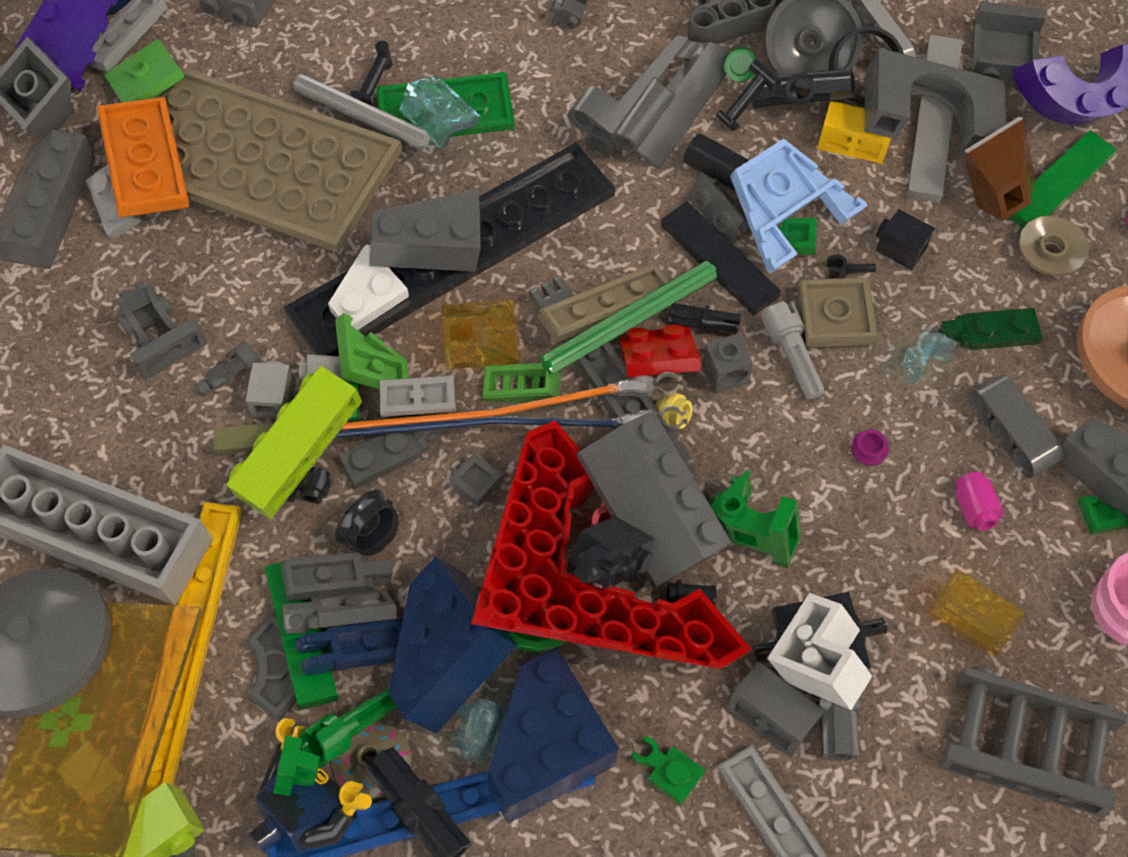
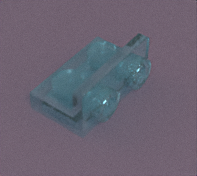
(437, 109)

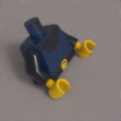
(311, 814)

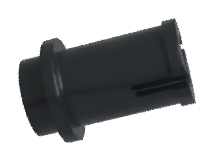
(678, 590)

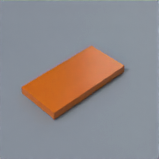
(142, 157)

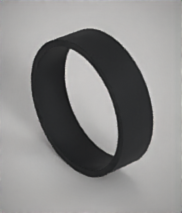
(885, 35)

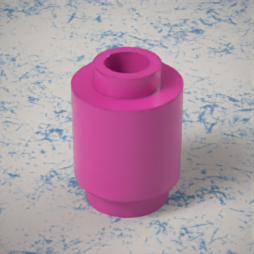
(978, 501)

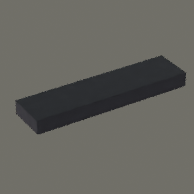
(733, 269)

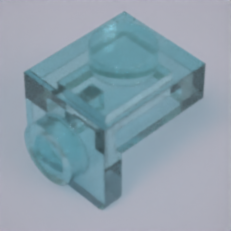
(928, 346)

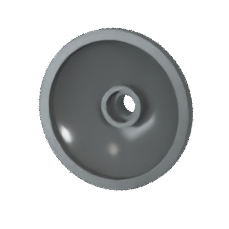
(821, 19)

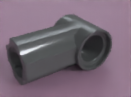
(839, 731)

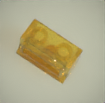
(976, 613)

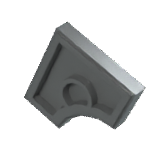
(273, 683)

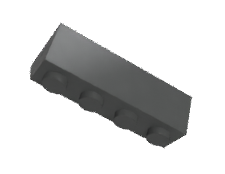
(44, 198)
(654, 491)

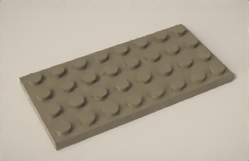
(275, 160)

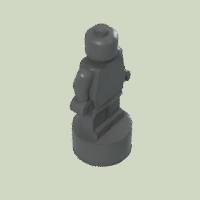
(224, 372)

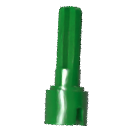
(333, 735)

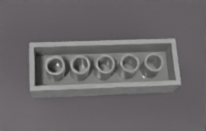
(98, 526)

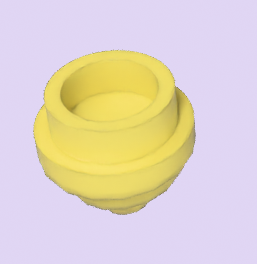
(672, 417)

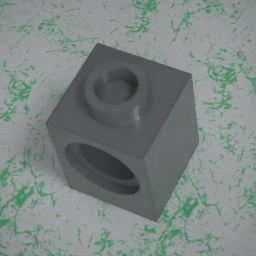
(727, 363)

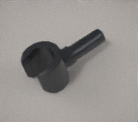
(846, 268)

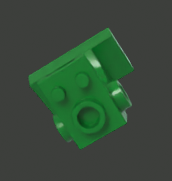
(769, 532)

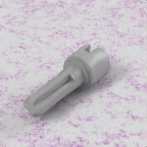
(786, 328)

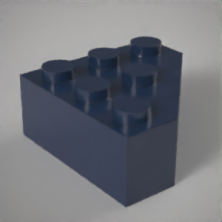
(439, 650)
(547, 739)

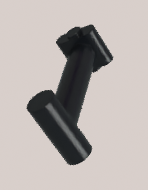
(382, 62)
(762, 77)

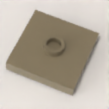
(837, 312)

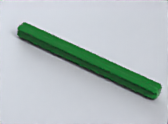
(628, 317)

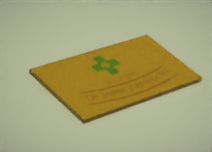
(88, 761)

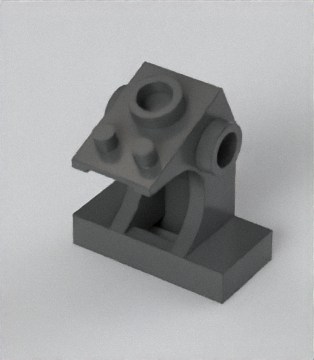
(145, 309)

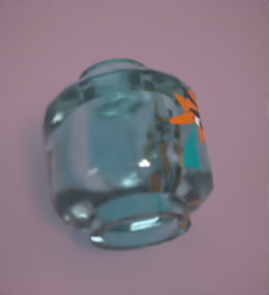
(477, 729)

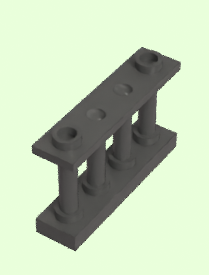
(1006, 769)

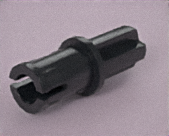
(704, 318)

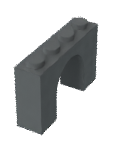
(895, 77)

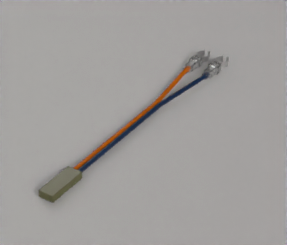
(242, 438)

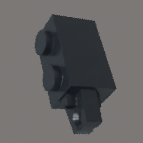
(611, 553)

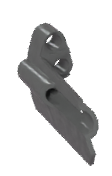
(649, 115)

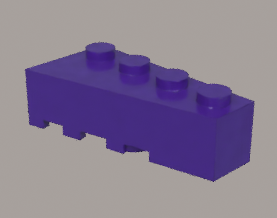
(68, 33)

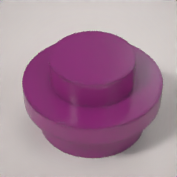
(870, 447)

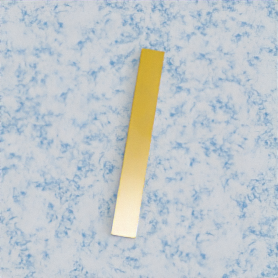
(203, 591)

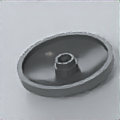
(50, 639)

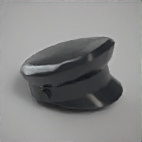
(368, 524)

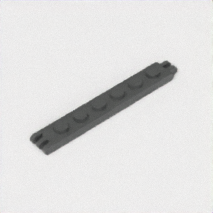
(604, 368)

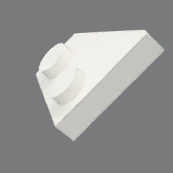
(367, 292)

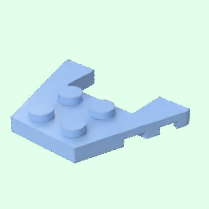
(777, 187)

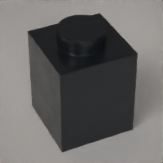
(904, 238)

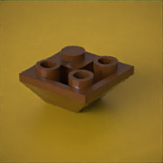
(1002, 170)

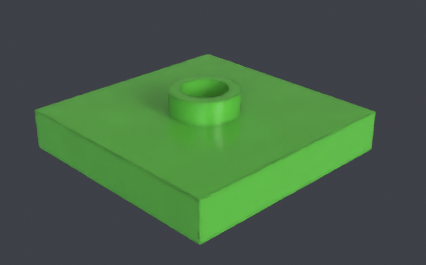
(144, 74)

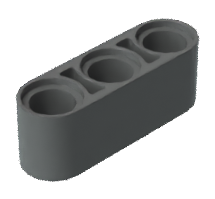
(1017, 425)

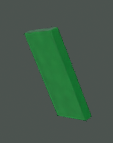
(484, 93)

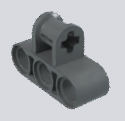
(727, 19)

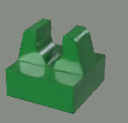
(295, 767)

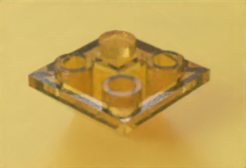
(479, 334)

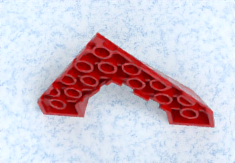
(534, 595)

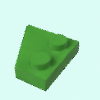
(366, 357)

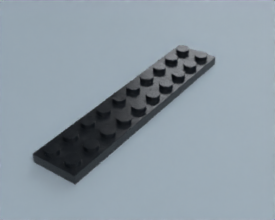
(509, 221)

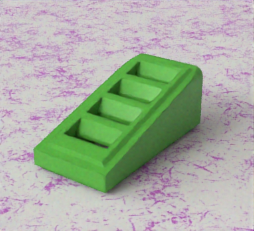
(521, 394)

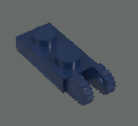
(350, 646)

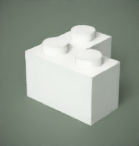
(817, 653)

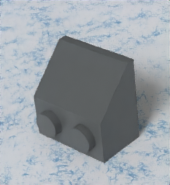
(35, 90)

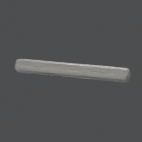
(362, 112)

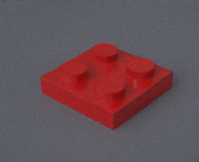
(659, 351)

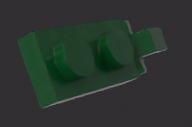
(994, 329)

